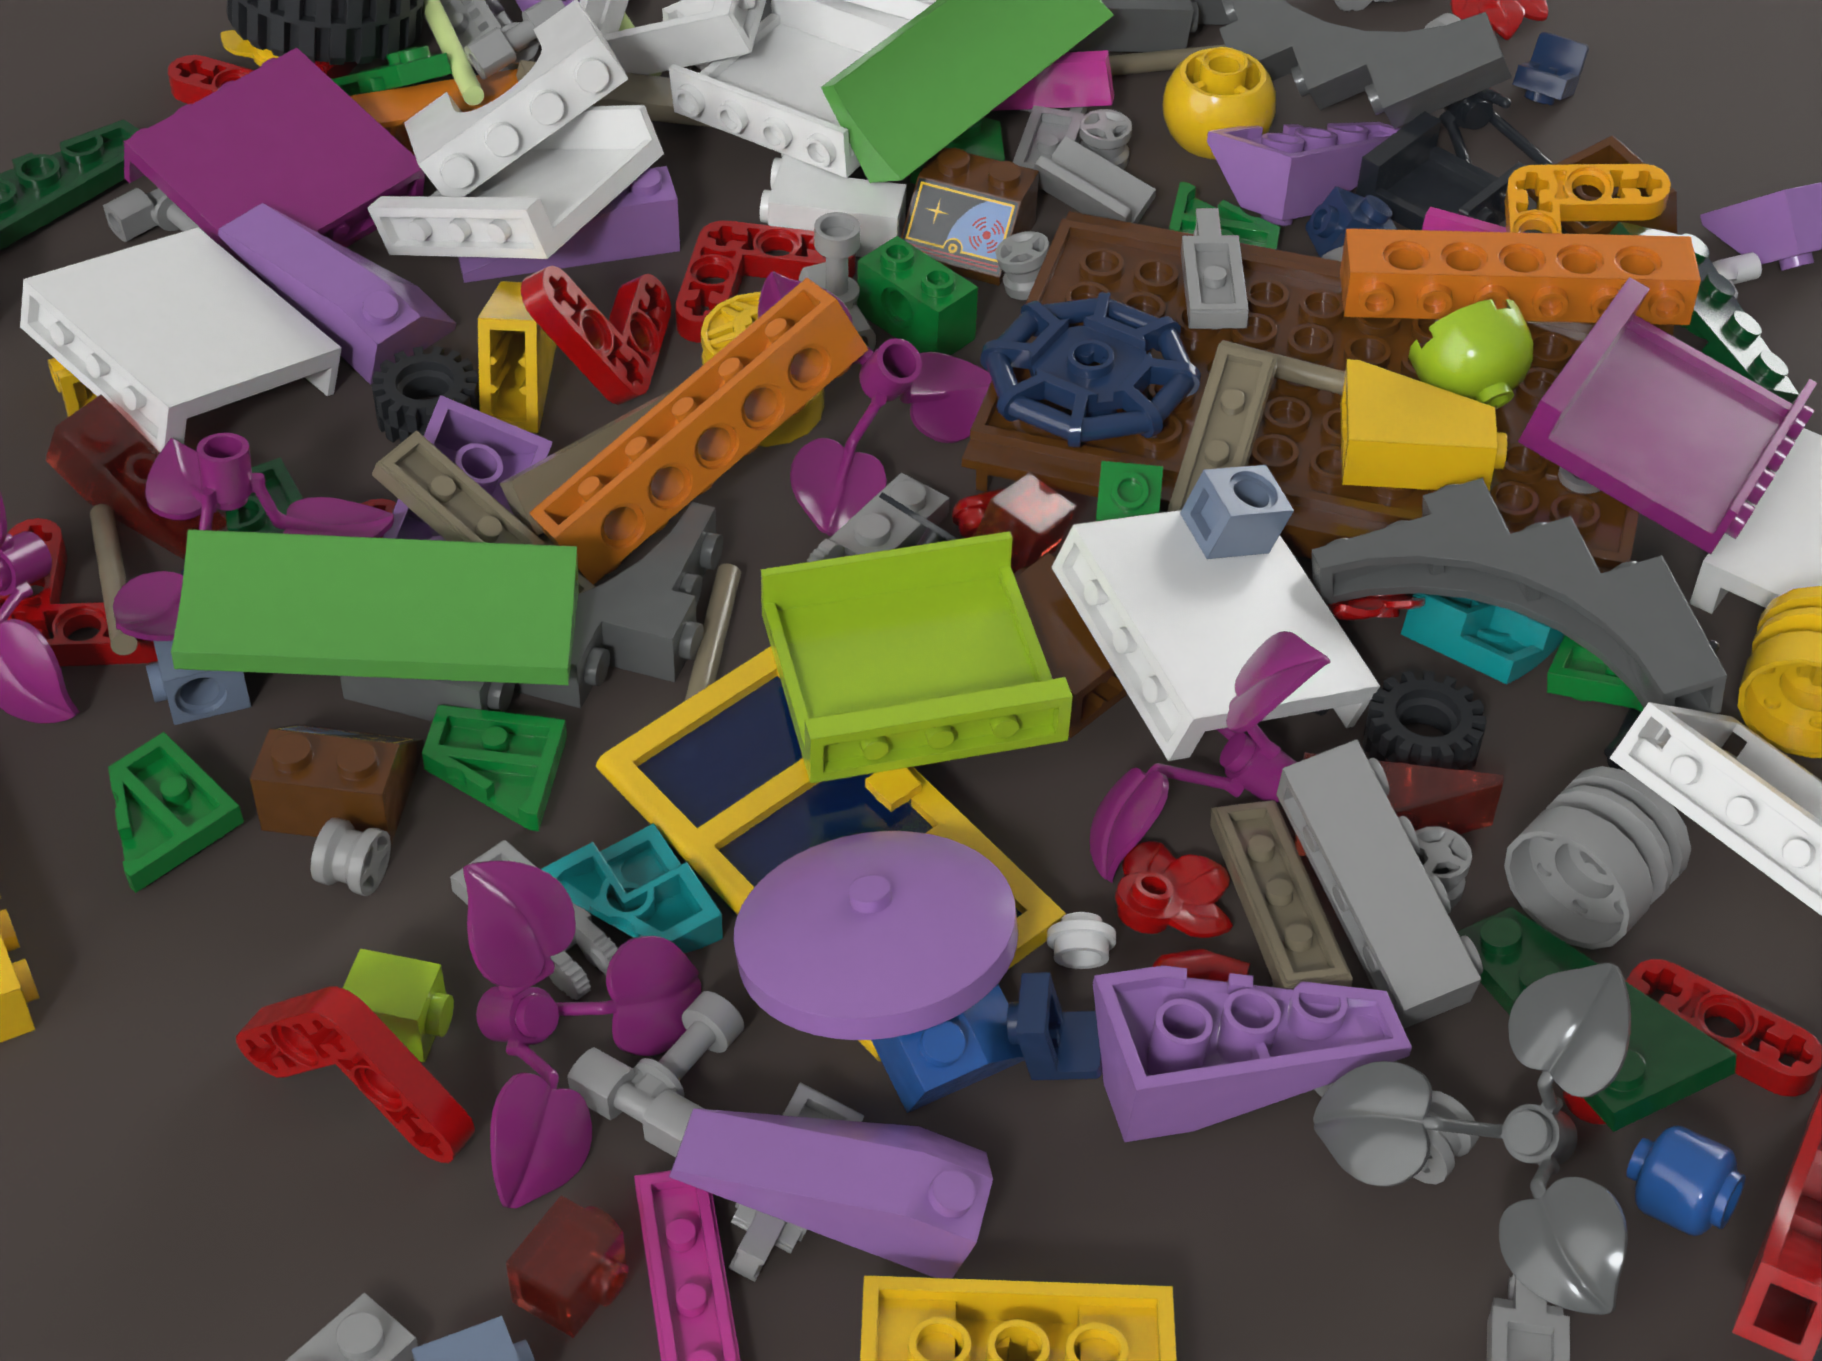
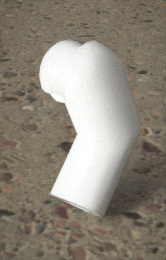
(1739, 268)

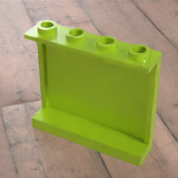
(910, 658)

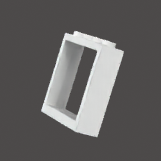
(681, 41)
(1750, 802)

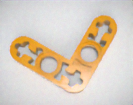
(1558, 203)

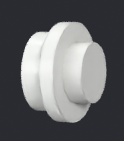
(1081, 940)

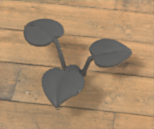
(1573, 1234)

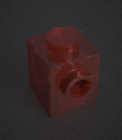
(1033, 516)
(568, 1266)

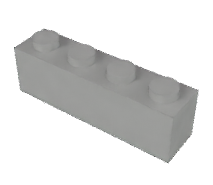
(1378, 883)

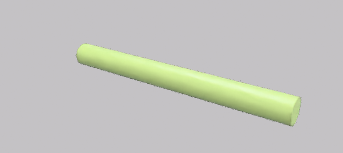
(450, 44)

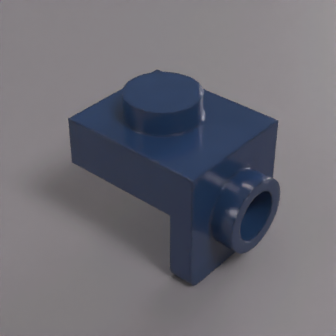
(1552, 69)
(1345, 211)
(1053, 1041)

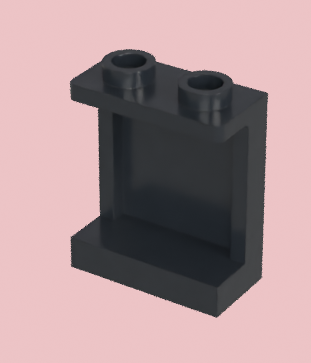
(1417, 174)

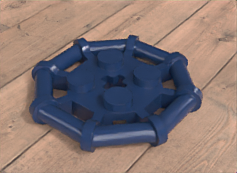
(1060, 370)

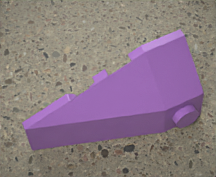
(1296, 169)
(633, 225)
(1773, 226)
(337, 290)
(480, 447)
(1211, 1050)
(853, 1181)

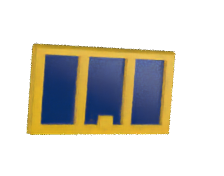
(738, 802)

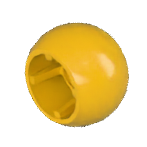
(1216, 92)

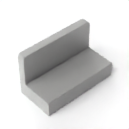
(1093, 183)

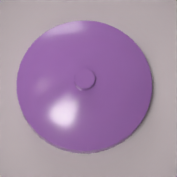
(876, 935)

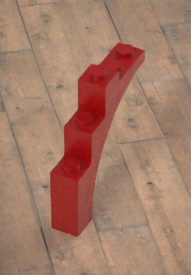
(1785, 1284)

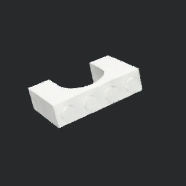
(472, 146)
(807, 192)

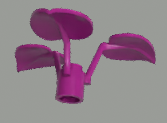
(944, 400)
(221, 478)
(29, 670)
(1249, 760)
(513, 929)

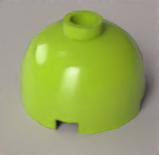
(1477, 352)

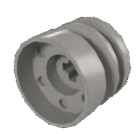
(1597, 857)

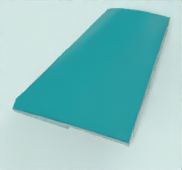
(1481, 635)
(641, 890)

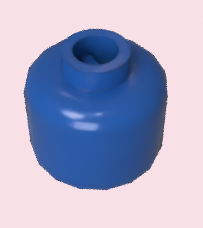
(1686, 1180)

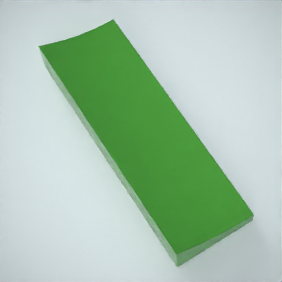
(949, 73)
(377, 607)

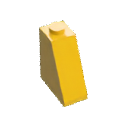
(513, 360)
(1413, 433)

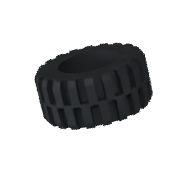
(329, 28)

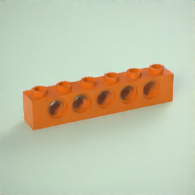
(1544, 273)
(729, 401)

